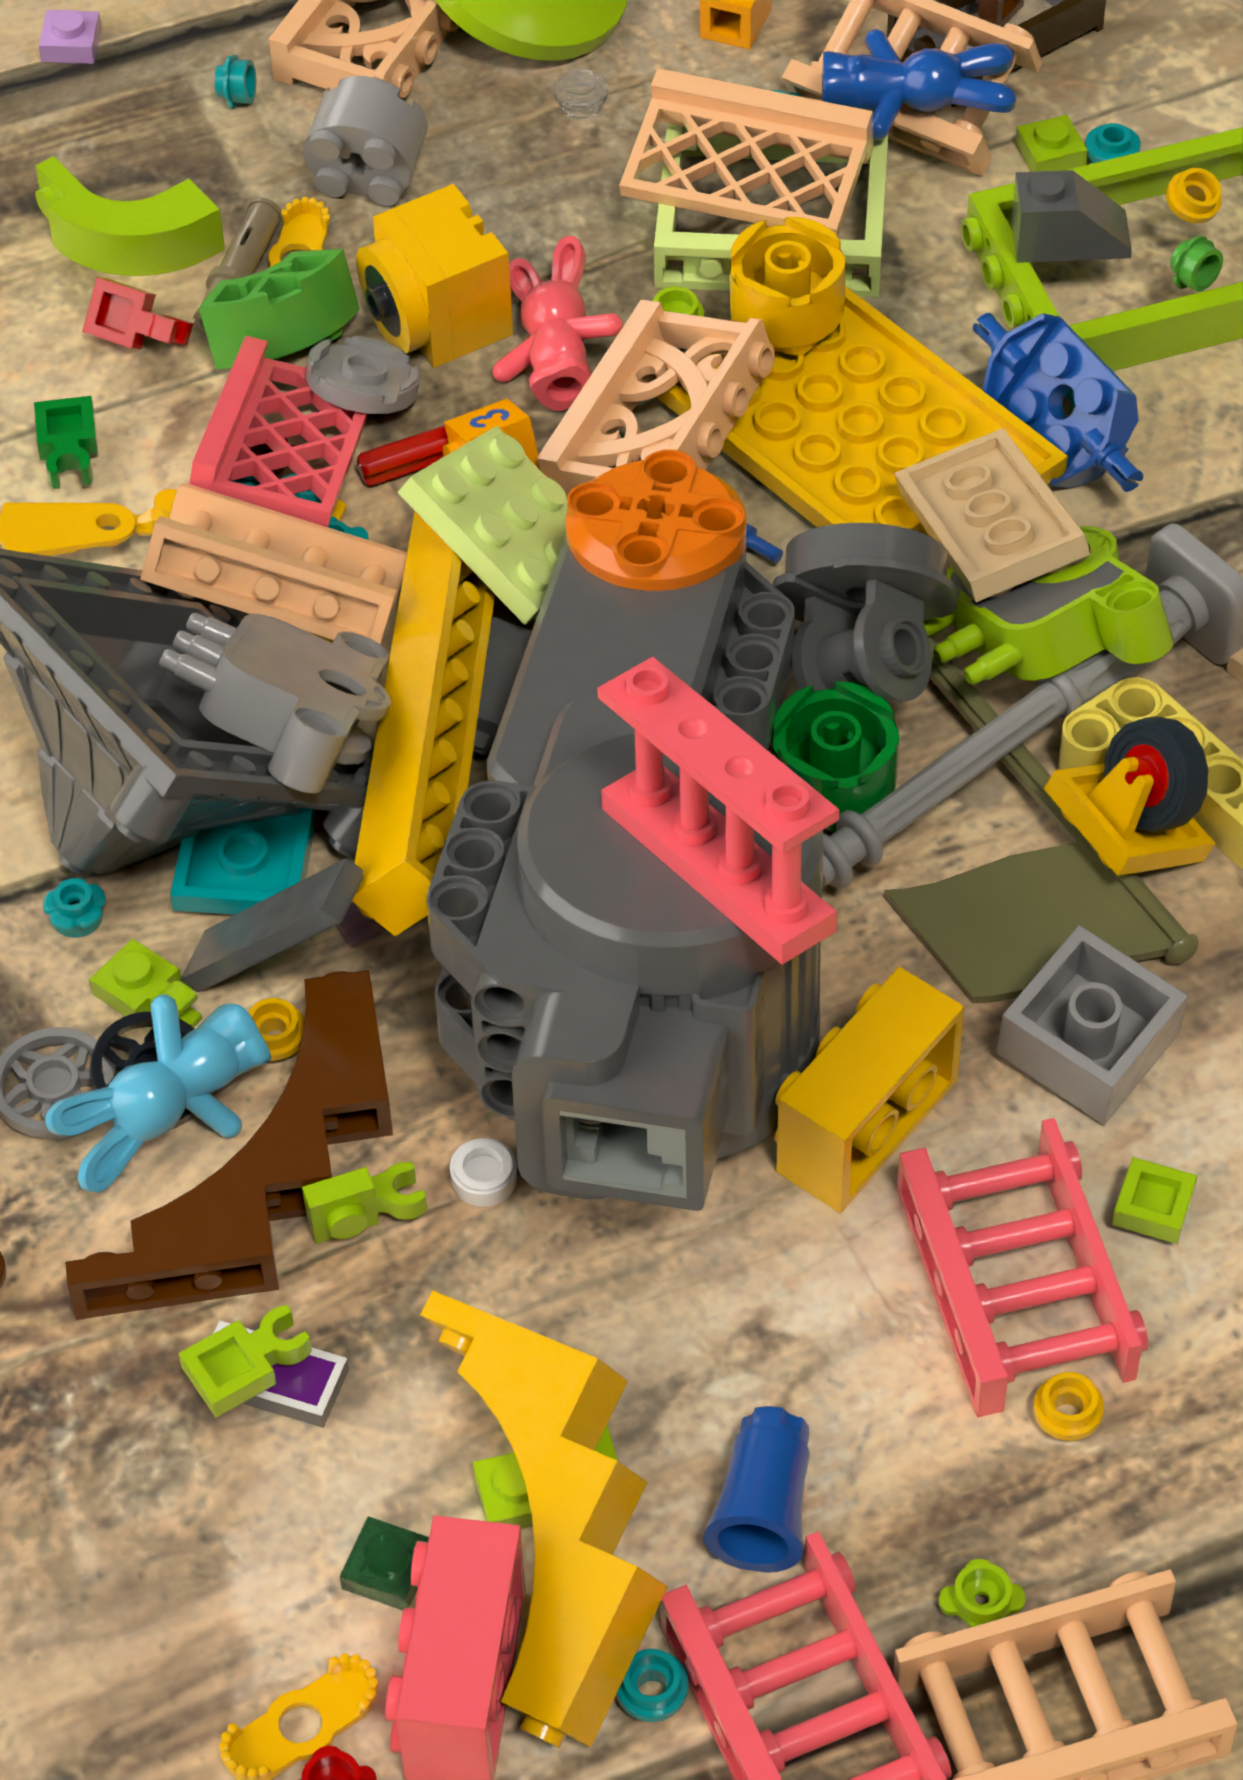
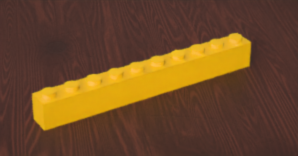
(428, 733)

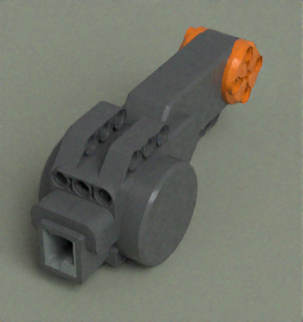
(576, 964)

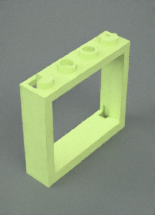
(708, 255)

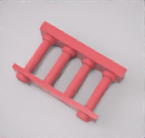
(692, 837)
(971, 1307)
(729, 1694)

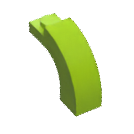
(128, 236)

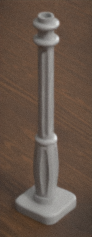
(1201, 606)

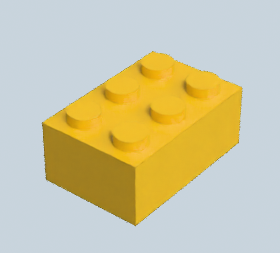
(868, 1088)

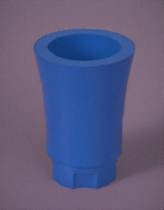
(762, 1494)

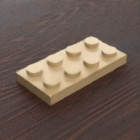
(992, 515)

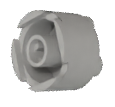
(365, 140)

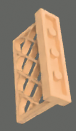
(758, 120)

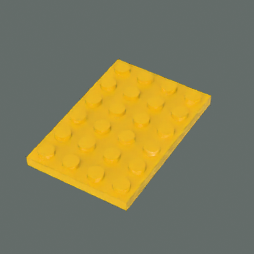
(855, 412)

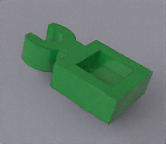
(66, 436)

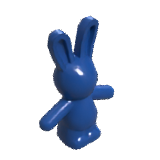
(924, 81)

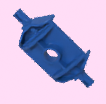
(1034, 372)

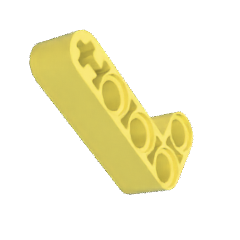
(1094, 724)

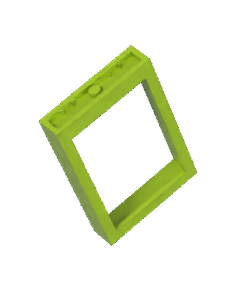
(1134, 334)

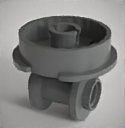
(865, 606)

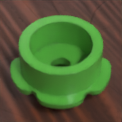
(1196, 264)

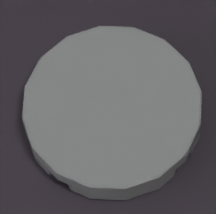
(363, 375)

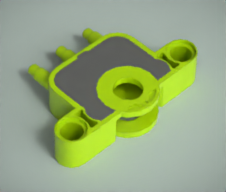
(1059, 619)

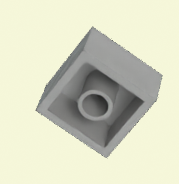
(1091, 1024)

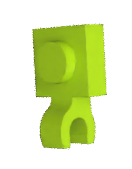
(137, 977)
(352, 1201)

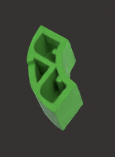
(287, 304)

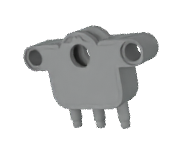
(285, 691)

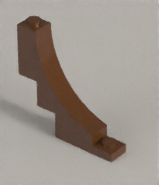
(220, 1232)

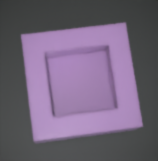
(70, 36)

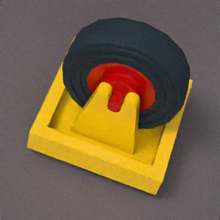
(1141, 799)

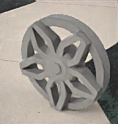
(48, 1077)

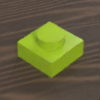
(1051, 145)
(1154, 1200)

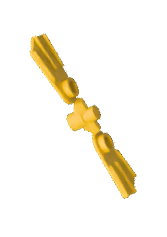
(69, 527)

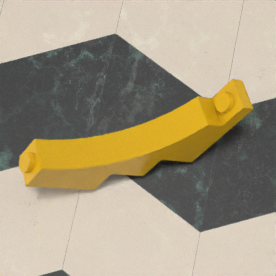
(584, 1601)

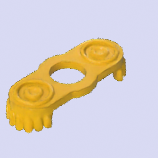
(303, 228)
(340, 1699)

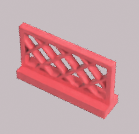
(240, 425)

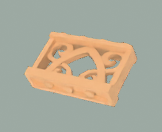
(309, 41)
(645, 347)

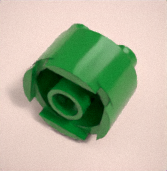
(839, 744)

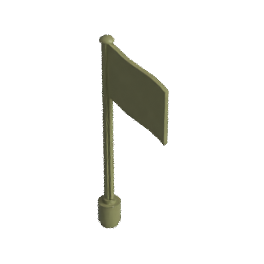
(1013, 914)

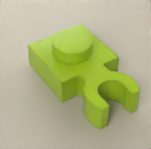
(238, 1365)

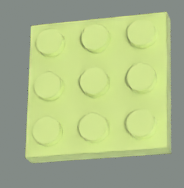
(495, 516)

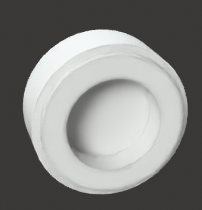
(483, 1172)

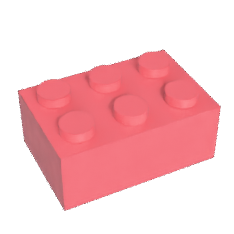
(457, 1650)

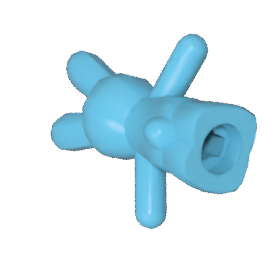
(152, 1096)

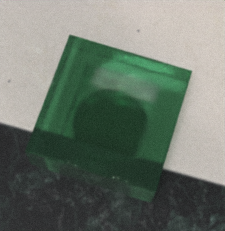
(382, 1564)

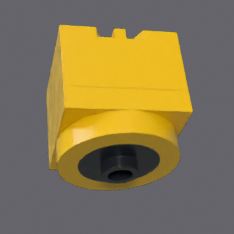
(436, 278)

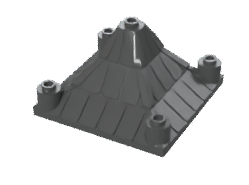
(124, 741)

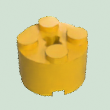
(789, 280)

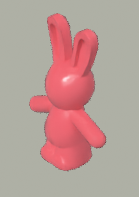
(556, 325)

